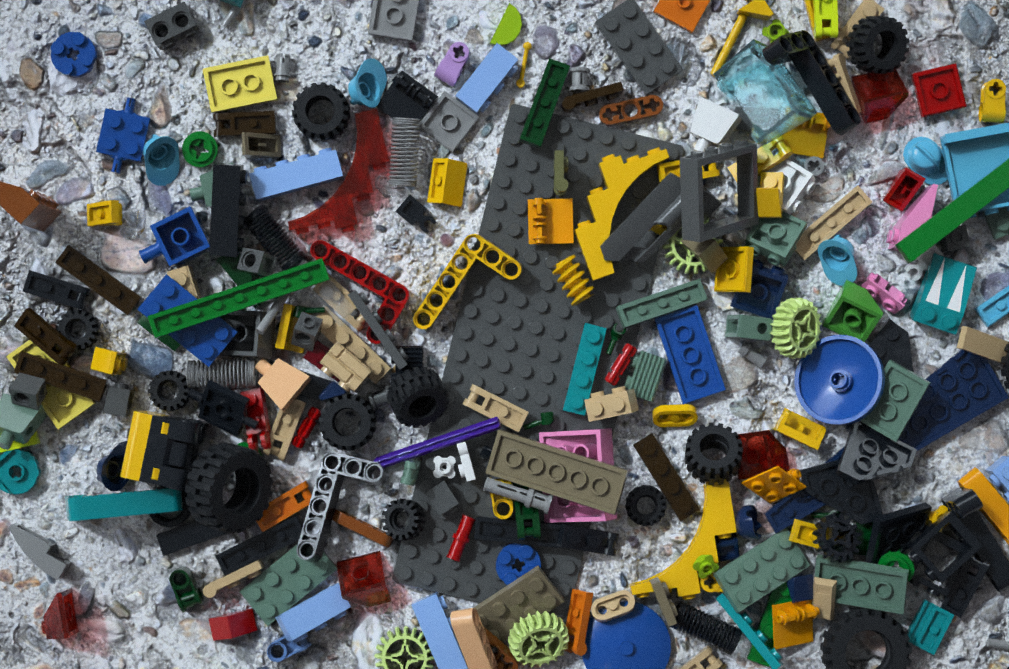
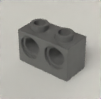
(169, 19)

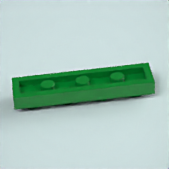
(777, 596)

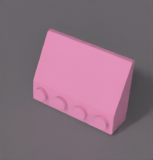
(589, 443)

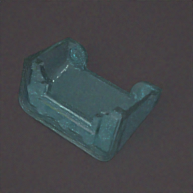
(764, 93)

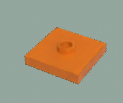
(682, 12)

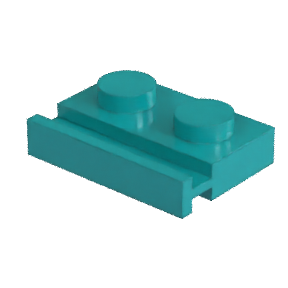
(929, 626)

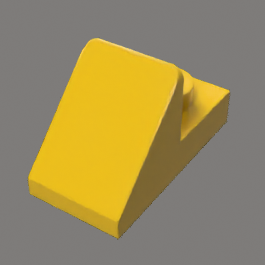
(756, 9)
(770, 195)
(104, 213)

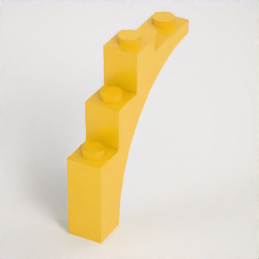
(603, 203)
(715, 520)

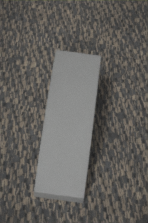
(40, 551)

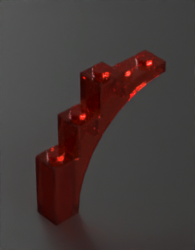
(340, 208)

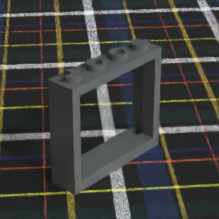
(692, 191)

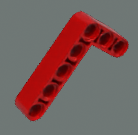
(368, 282)

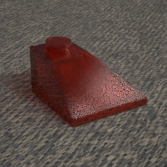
(879, 94)
(761, 453)
(364, 580)
(61, 618)

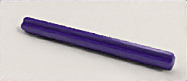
(439, 442)

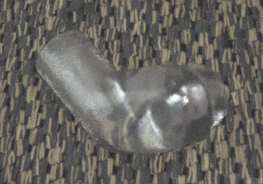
(387, 190)
(137, 227)

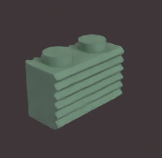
(646, 375)

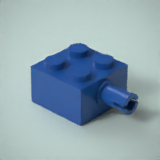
(178, 238)

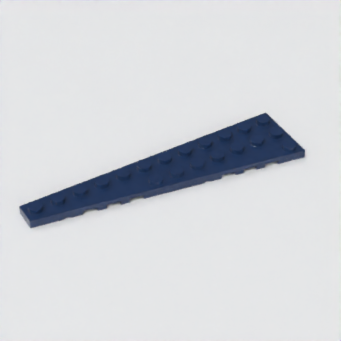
(956, 395)

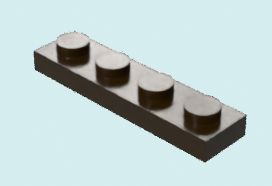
(98, 280)
(62, 376)
(666, 477)

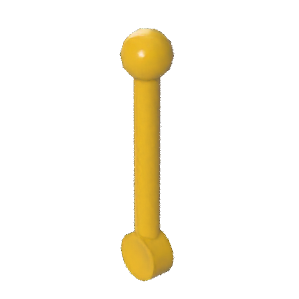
(520, 82)

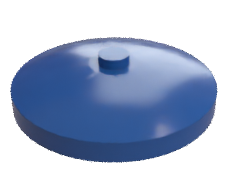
(840, 380)
(628, 641)

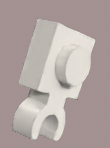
(923, 262)
(466, 468)

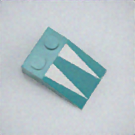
(943, 294)

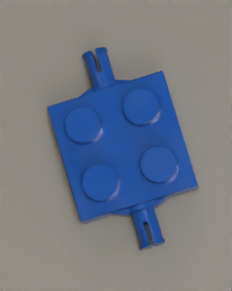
(123, 135)

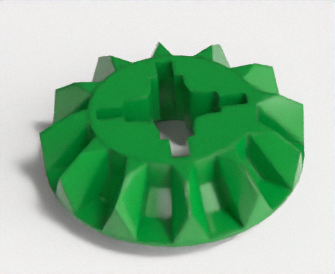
(194, 140)
(903, 560)

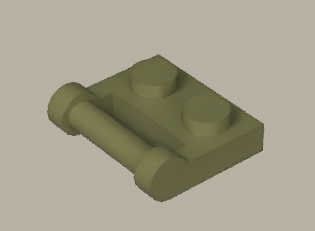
(560, 168)

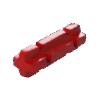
(620, 364)
(306, 427)

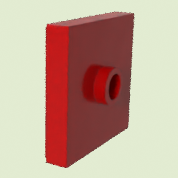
(938, 90)

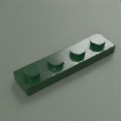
(544, 103)

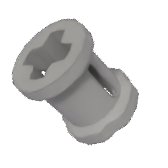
(579, 79)

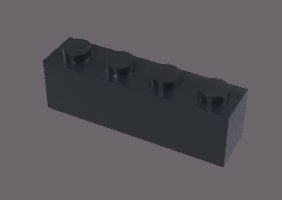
(227, 209)

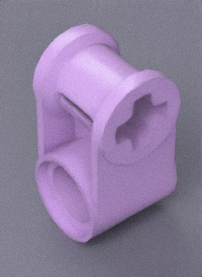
(451, 67)

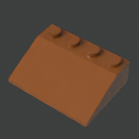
(28, 207)

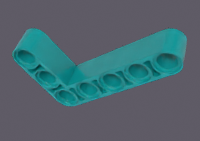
(122, 504)

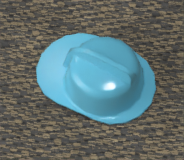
(368, 84)
(161, 159)
(926, 159)
(838, 260)

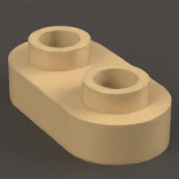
(612, 605)

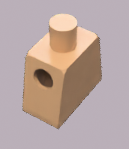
(281, 381)

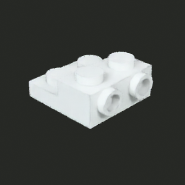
(796, 184)

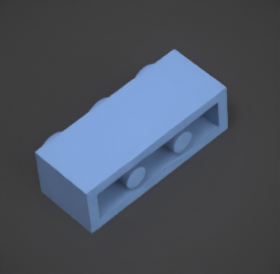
(487, 79)
(313, 613)

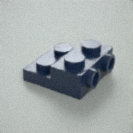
(766, 291)

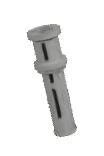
(528, 497)

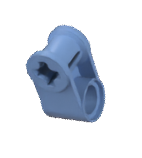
(290, 648)

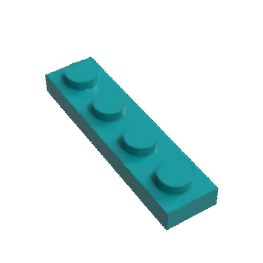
(584, 368)
(757, 638)

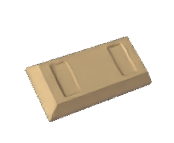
(824, 597)

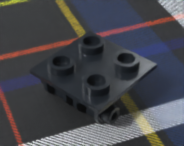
(406, 98)

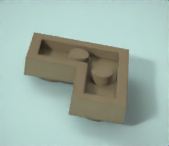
(666, 605)

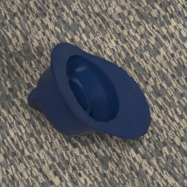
(110, 468)

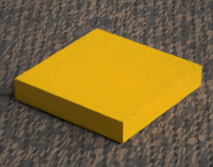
(736, 271)

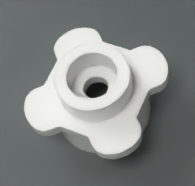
(439, 471)

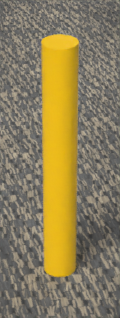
(729, 43)

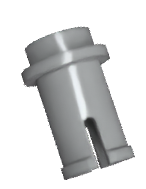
(282, 69)
(752, 354)

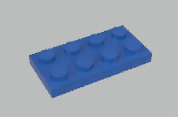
(202, 340)
(689, 354)

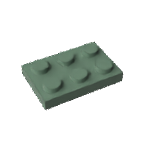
(898, 402)

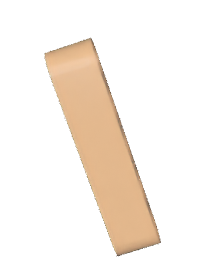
(472, 639)

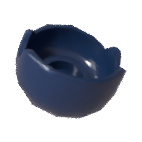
(747, 522)

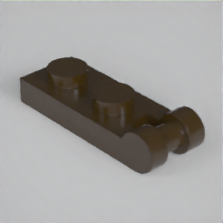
(592, 96)
(252, 122)
(45, 336)

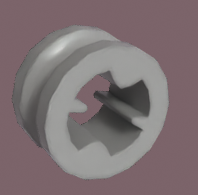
(814, 159)

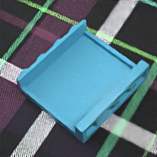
(973, 155)

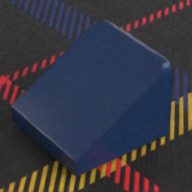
(331, 390)
(727, 548)
(801, 588)

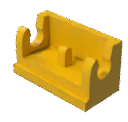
(800, 429)

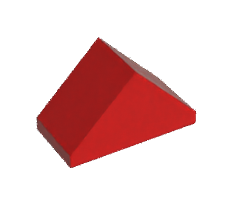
(903, 188)
(233, 624)

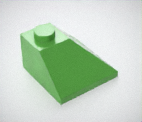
(853, 312)

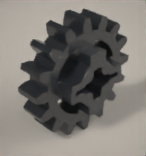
(844, 546)

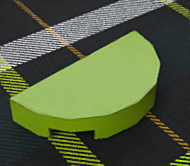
(508, 28)

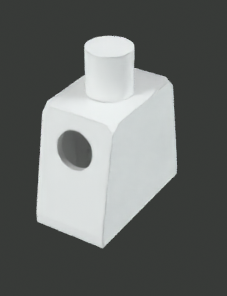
(712, 124)

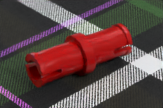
(461, 538)

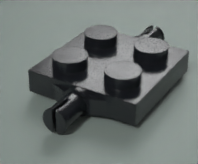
(223, 408)

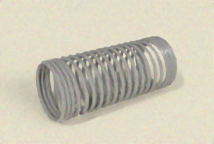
(404, 170)
(222, 371)

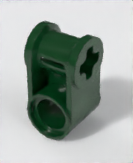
(186, 590)

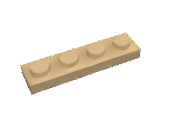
(832, 221)
(355, 345)

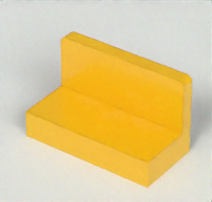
(447, 182)
(286, 329)

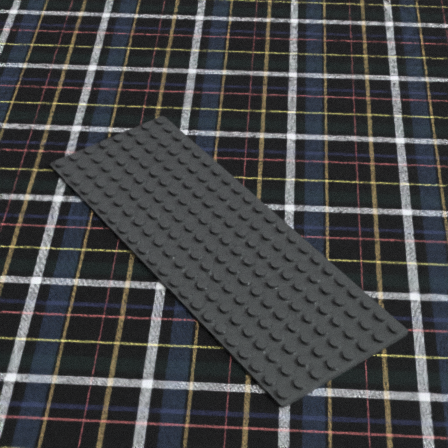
(524, 341)

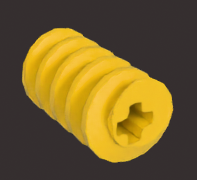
(573, 280)

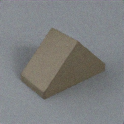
(260, 145)
(707, 252)

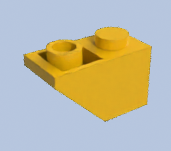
(109, 361)

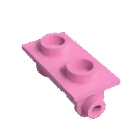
(891, 299)

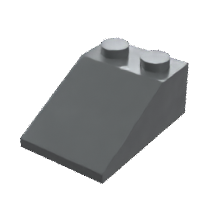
(247, 341)

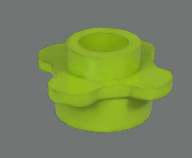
(775, 26)
(701, 563)

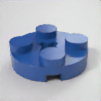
(85, 60)
(507, 558)

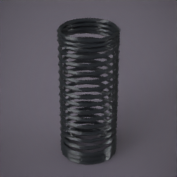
(262, 218)
(724, 641)

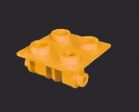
(809, 137)
(550, 221)
(775, 483)
(793, 623)

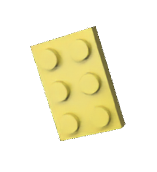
(240, 84)

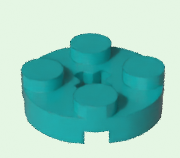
(30, 471)

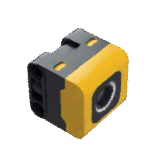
(162, 448)

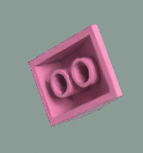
(914, 216)

